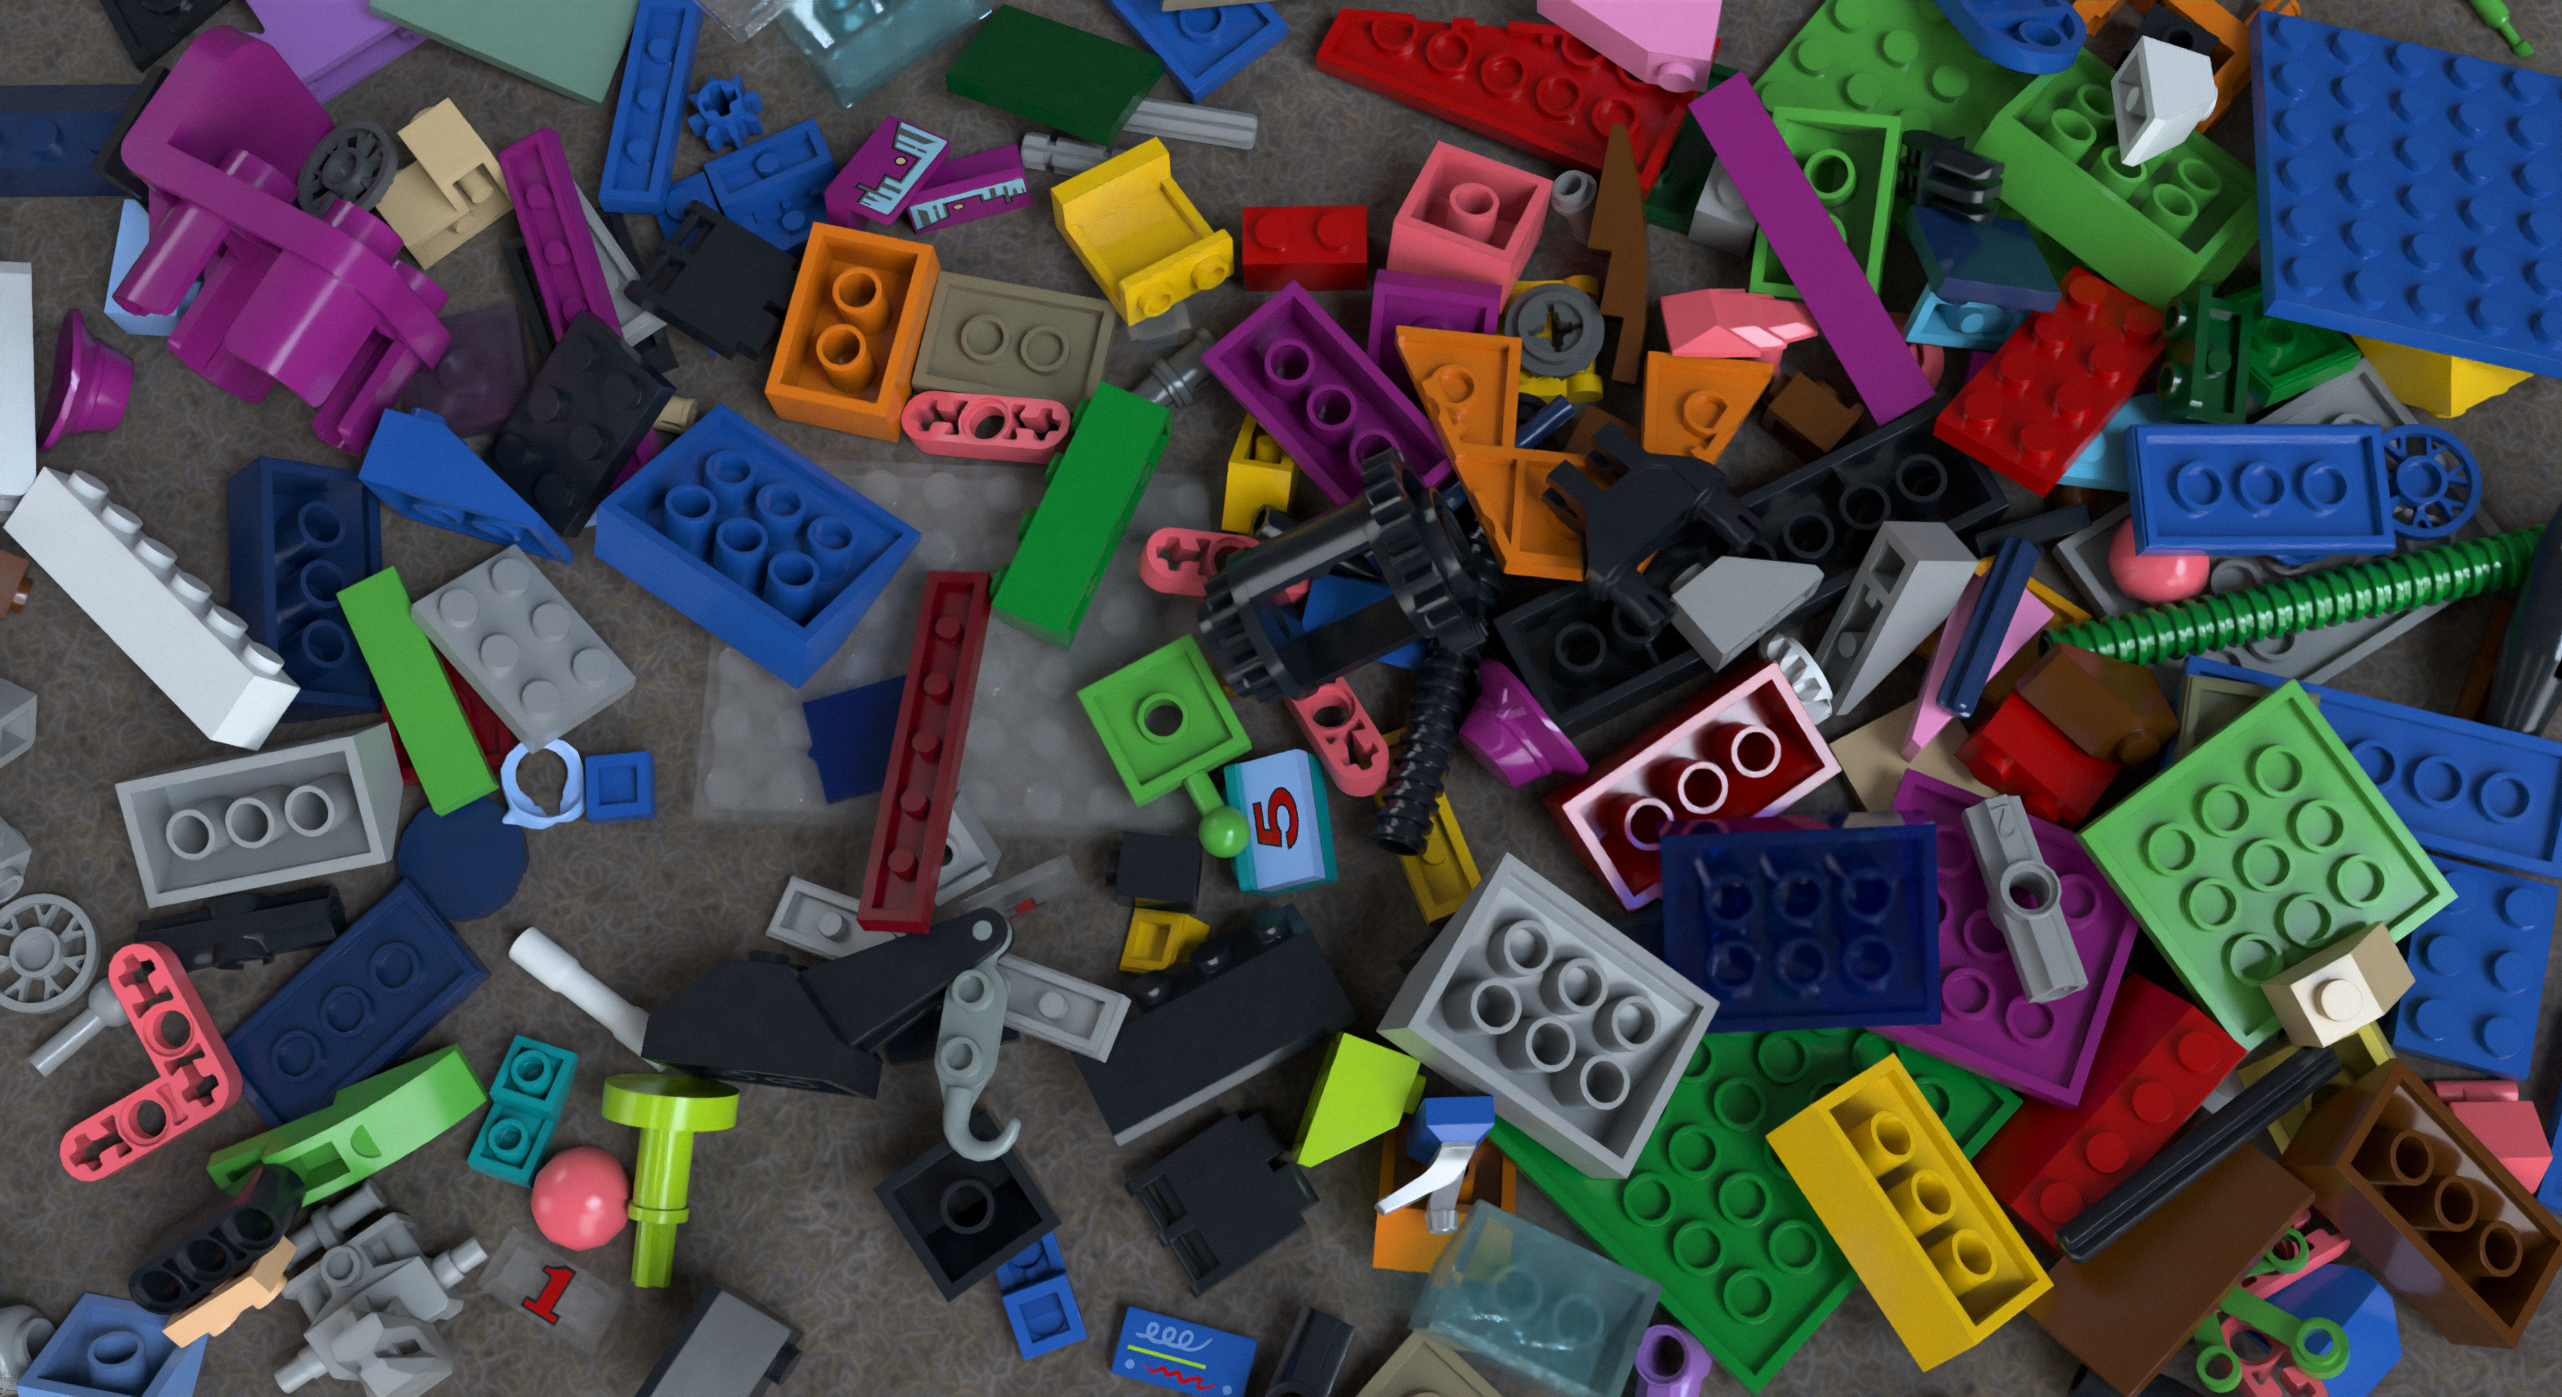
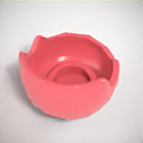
(2154, 577)
(581, 1198)

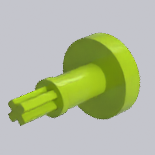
(668, 1116)

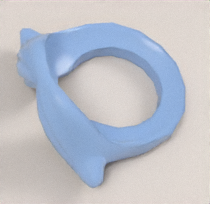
(522, 809)

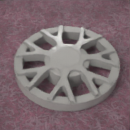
(44, 953)

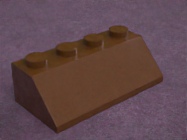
(2428, 1206)

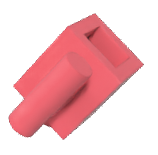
(2501, 1123)

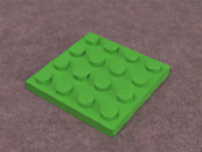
(2261, 858)

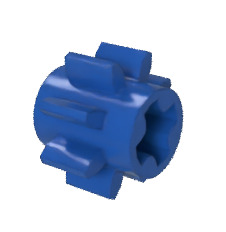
(728, 129)

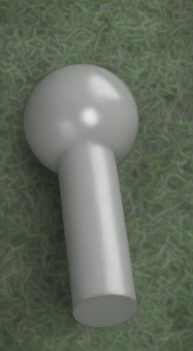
(102, 1011)

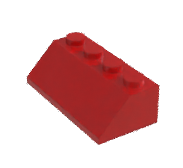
(1719, 755)
(2144, 1083)

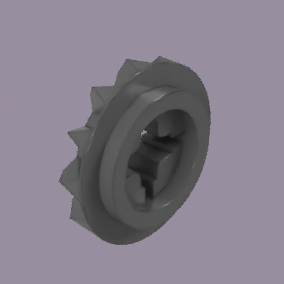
(1573, 312)

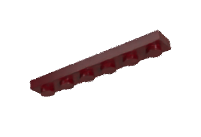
(926, 754)

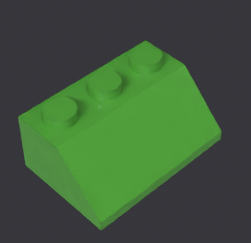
(1854, 173)

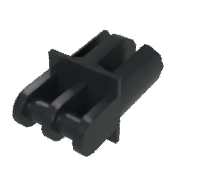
(1949, 176)

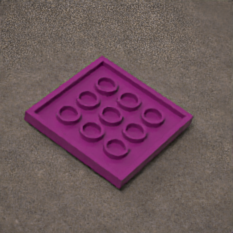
(1983, 1006)

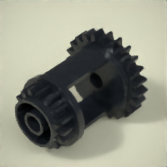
(1419, 550)

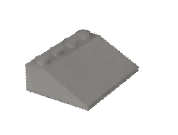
(1551, 1019)

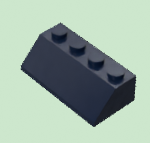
(54, 137)
(292, 546)

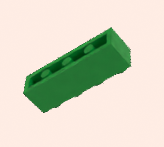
(1082, 514)

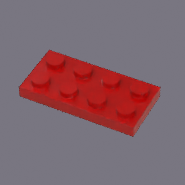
(2056, 382)

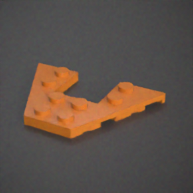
(1472, 401)

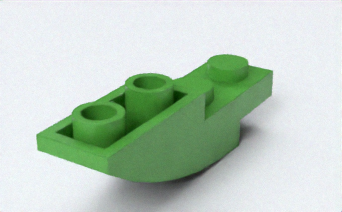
(364, 1127)

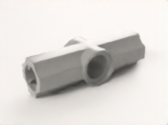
(2035, 937)

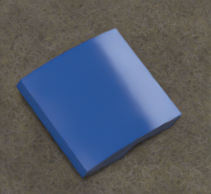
(777, 185)

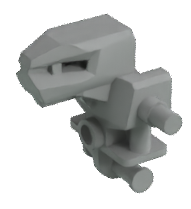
(374, 1300)

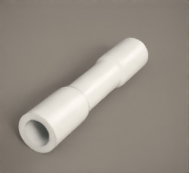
(565, 975)

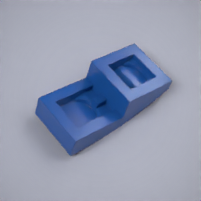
(1041, 1299)

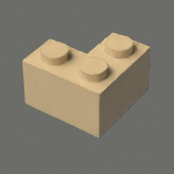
(449, 188)

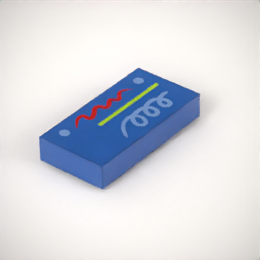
(1183, 1355)

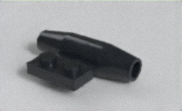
(2529, 654)

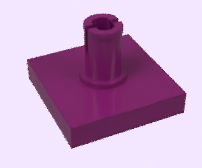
(1425, 303)

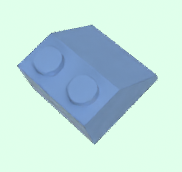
(113, 1352)

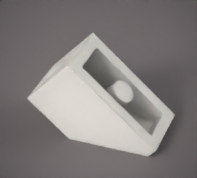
(2160, 98)

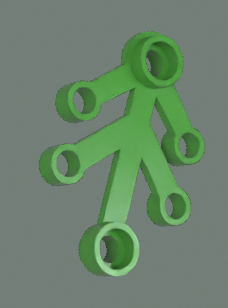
(2273, 1323)

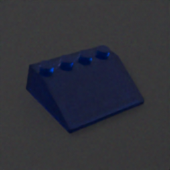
(1804, 918)

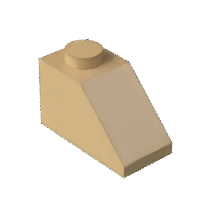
(2339, 987)

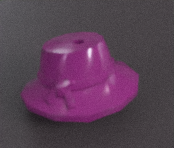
(87, 385)
(1514, 734)

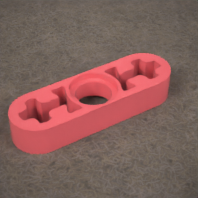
(969, 410)
(1189, 575)
(1331, 742)

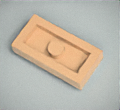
(221, 1306)

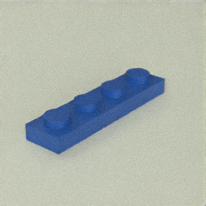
(651, 107)

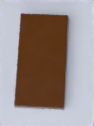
(2172, 1270)

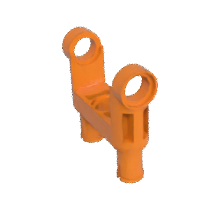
(2229, 54)

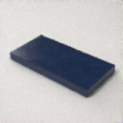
(355, 1006)

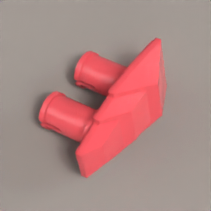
(1734, 325)

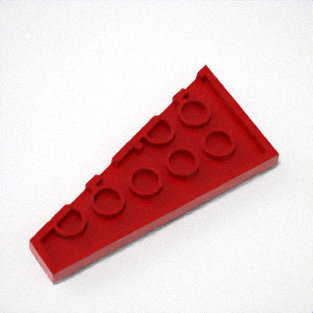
(1510, 83)

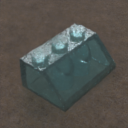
(869, 42)
(1535, 1306)

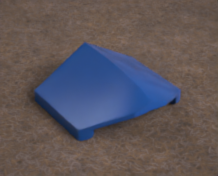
(2359, 1308)

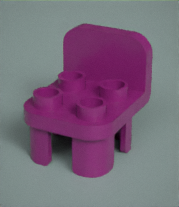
(280, 286)

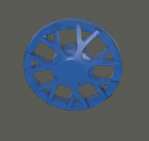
(2423, 481)

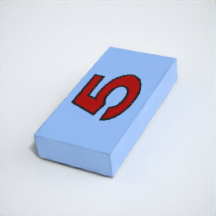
(1282, 820)

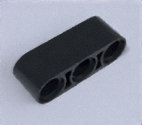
(217, 1239)

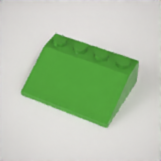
(2138, 225)

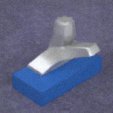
(1443, 1138)

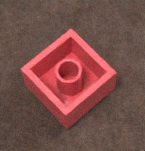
(1469, 220)

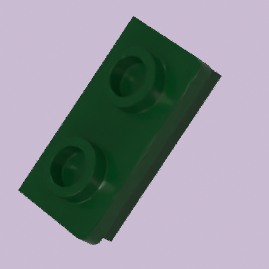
(2205, 358)

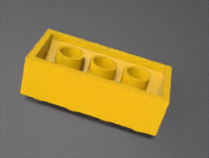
(1909, 1213)

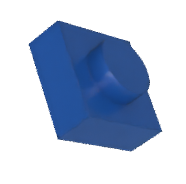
(620, 787)

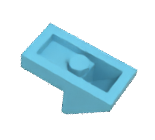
(1965, 326)

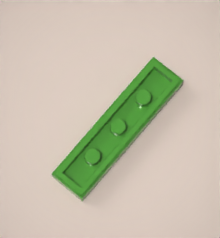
(417, 692)

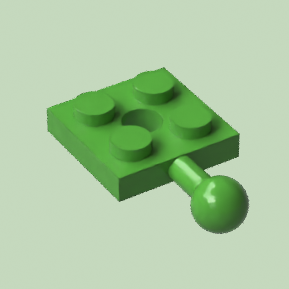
(1159, 764)

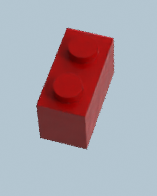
(1312, 244)
(2031, 758)

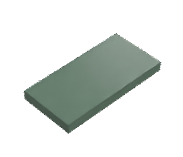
(549, 42)

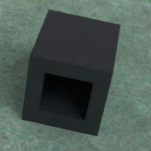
(1156, 872)

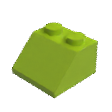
(1355, 1097)

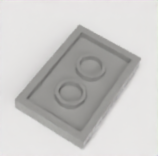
(523, 648)

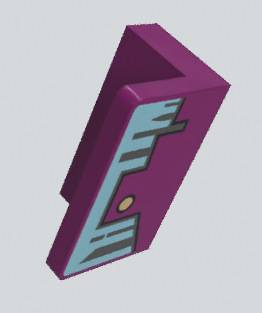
(884, 174)
(971, 190)

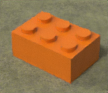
(853, 332)

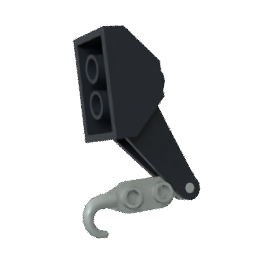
(825, 1022)

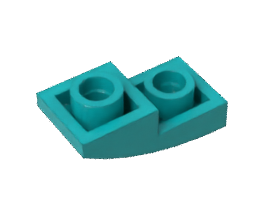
(524, 1112)

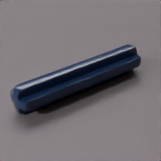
(1987, 627)

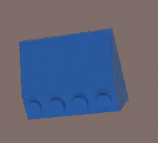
(753, 543)

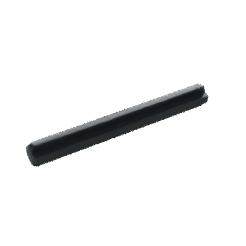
(2196, 1153)

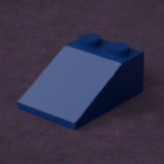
(441, 482)

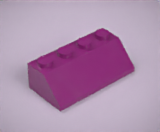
(1322, 395)

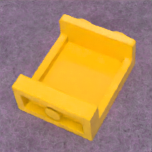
(1140, 233)

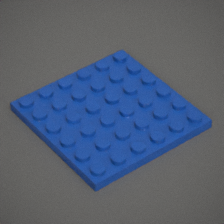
(2408, 193)

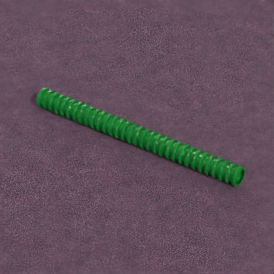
(2307, 602)

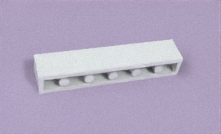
(153, 608)

